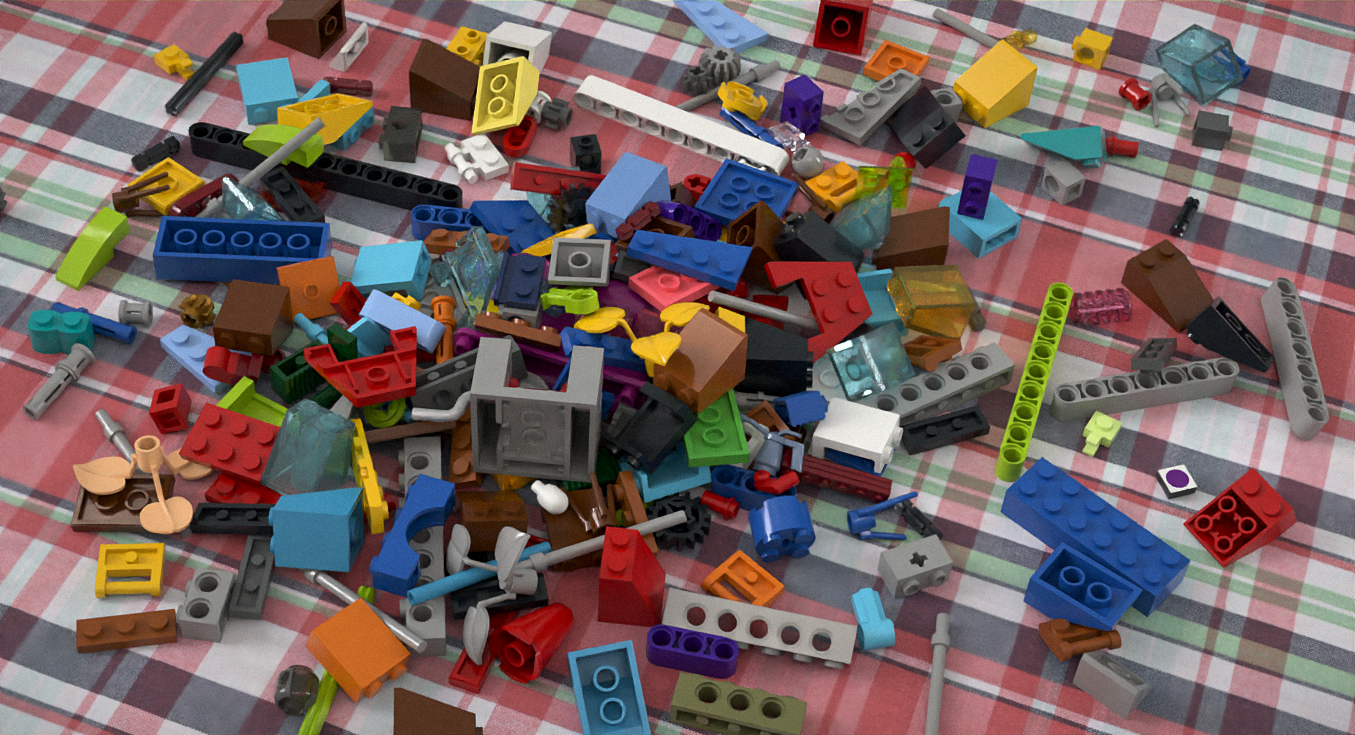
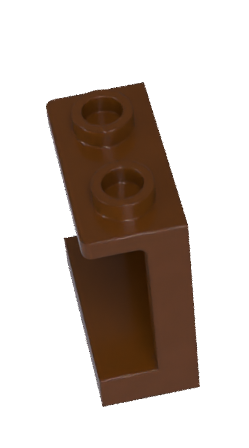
(567, 530)

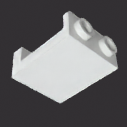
(858, 431)

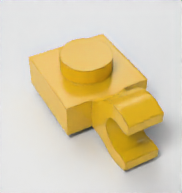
(174, 60)

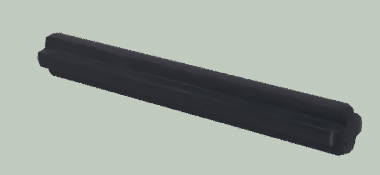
(204, 74)

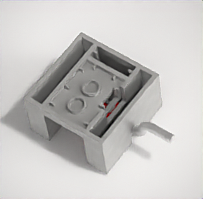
(530, 428)

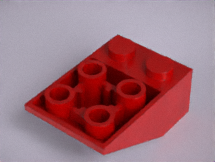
(1241, 519)

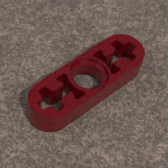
(192, 204)

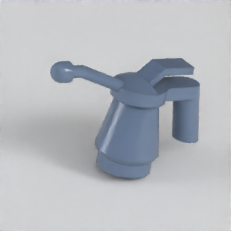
(771, 451)

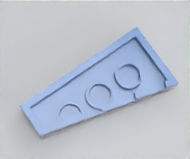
(723, 24)

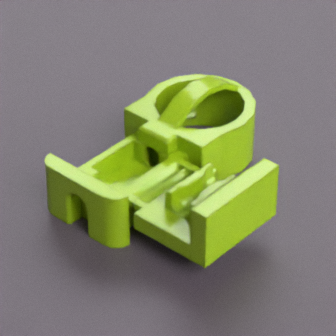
(575, 298)

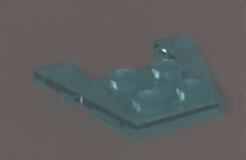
(475, 271)

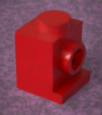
(170, 408)

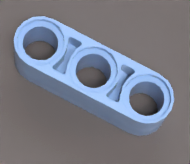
(396, 315)

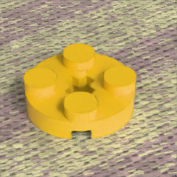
(741, 98)

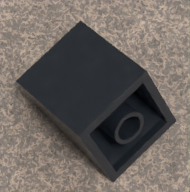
(811, 239)
(775, 361)

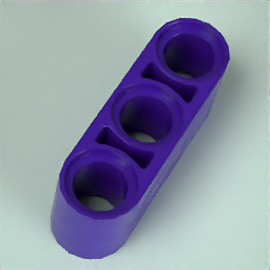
(703, 225)
(707, 649)

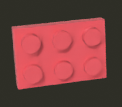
(667, 287)

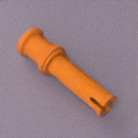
(445, 315)

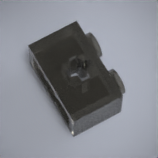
(402, 134)

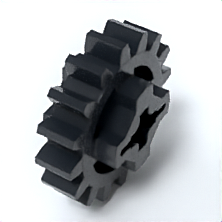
(569, 207)
(686, 532)

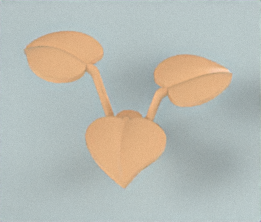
(109, 475)

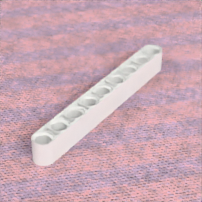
(677, 125)

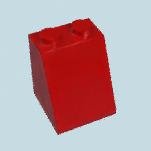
(842, 25)
(629, 580)

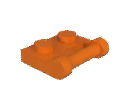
(745, 577)

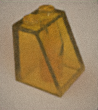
(932, 299)

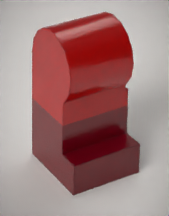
(230, 366)

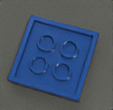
(740, 187)

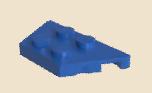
(514, 220)

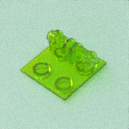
(876, 178)

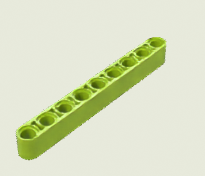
(1033, 383)

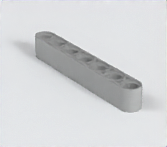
(1294, 359)
(1141, 391)

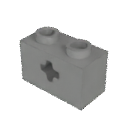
(915, 566)

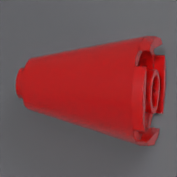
(531, 641)

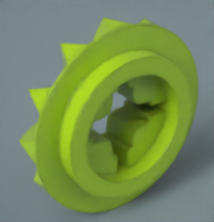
(382, 418)

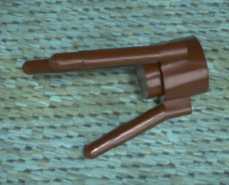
(128, 198)
(818, 206)
(600, 515)

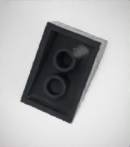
(925, 127)
(1224, 333)

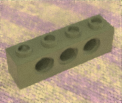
(722, 717)

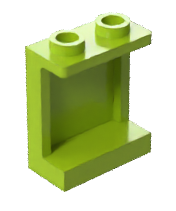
(246, 401)

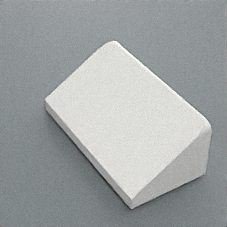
(351, 49)

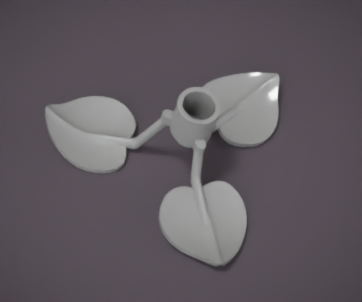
(512, 579)

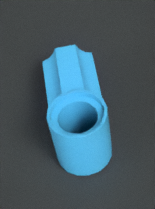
(873, 628)

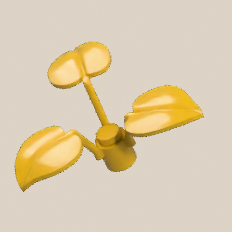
(653, 348)

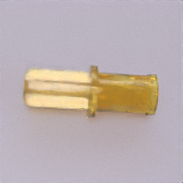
(1019, 39)

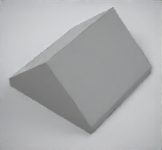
(580, 262)
(1110, 683)

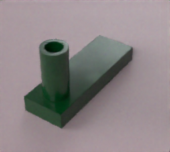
(345, 348)

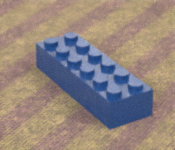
(235, 248)
(1065, 511)

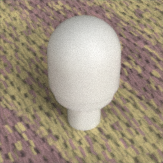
(550, 497)

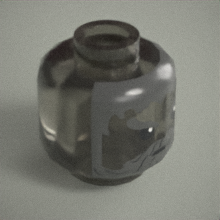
(296, 690)

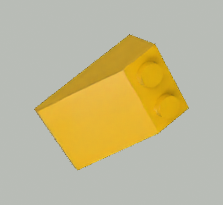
(335, 110)

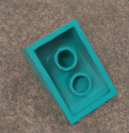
(1079, 145)

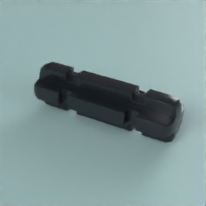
(155, 153)
(1184, 216)
(917, 519)

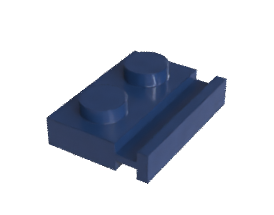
(520, 281)

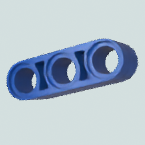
(430, 217)
(739, 483)

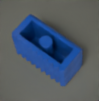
(801, 408)

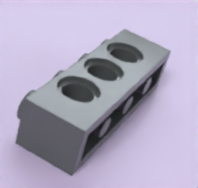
(446, 382)

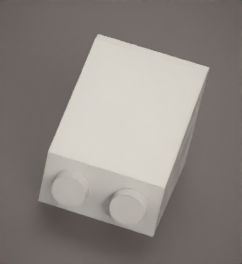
(515, 41)

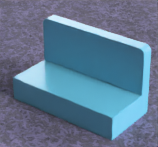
(370, 337)

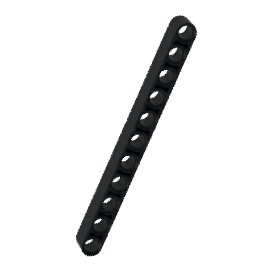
(338, 172)

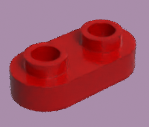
(520, 138)

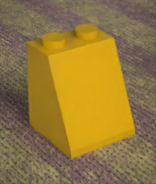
(996, 85)

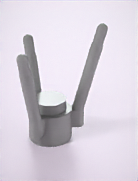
(1165, 88)

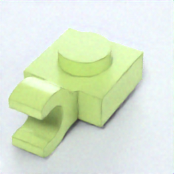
(1100, 431)

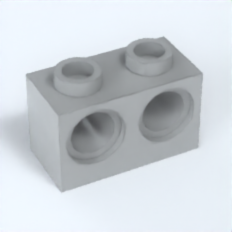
(210, 605)

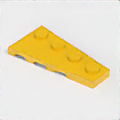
(366, 478)

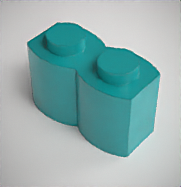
(58, 332)

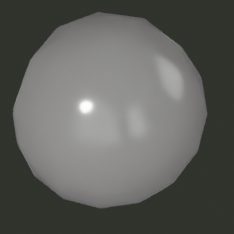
(807, 162)

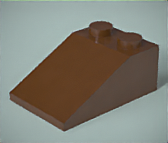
(1167, 284)
(487, 514)

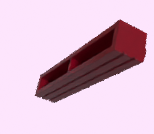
(839, 478)

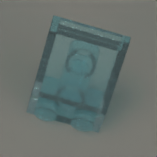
(866, 220)

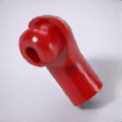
(765, 483)

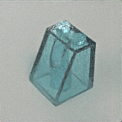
(1200, 63)
(871, 362)
(309, 451)

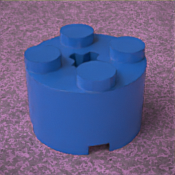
(782, 528)

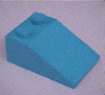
(608, 690)

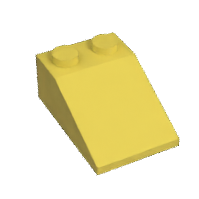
(504, 94)

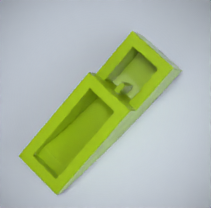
(269, 138)
(93, 248)

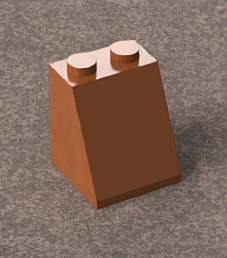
(705, 363)

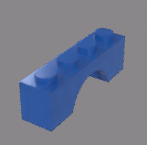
(426, 506)

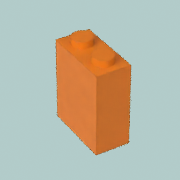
(358, 650)

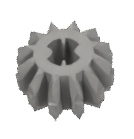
(721, 62)

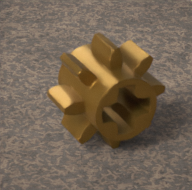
(197, 311)

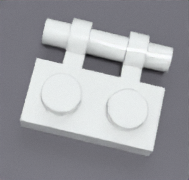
(483, 155)

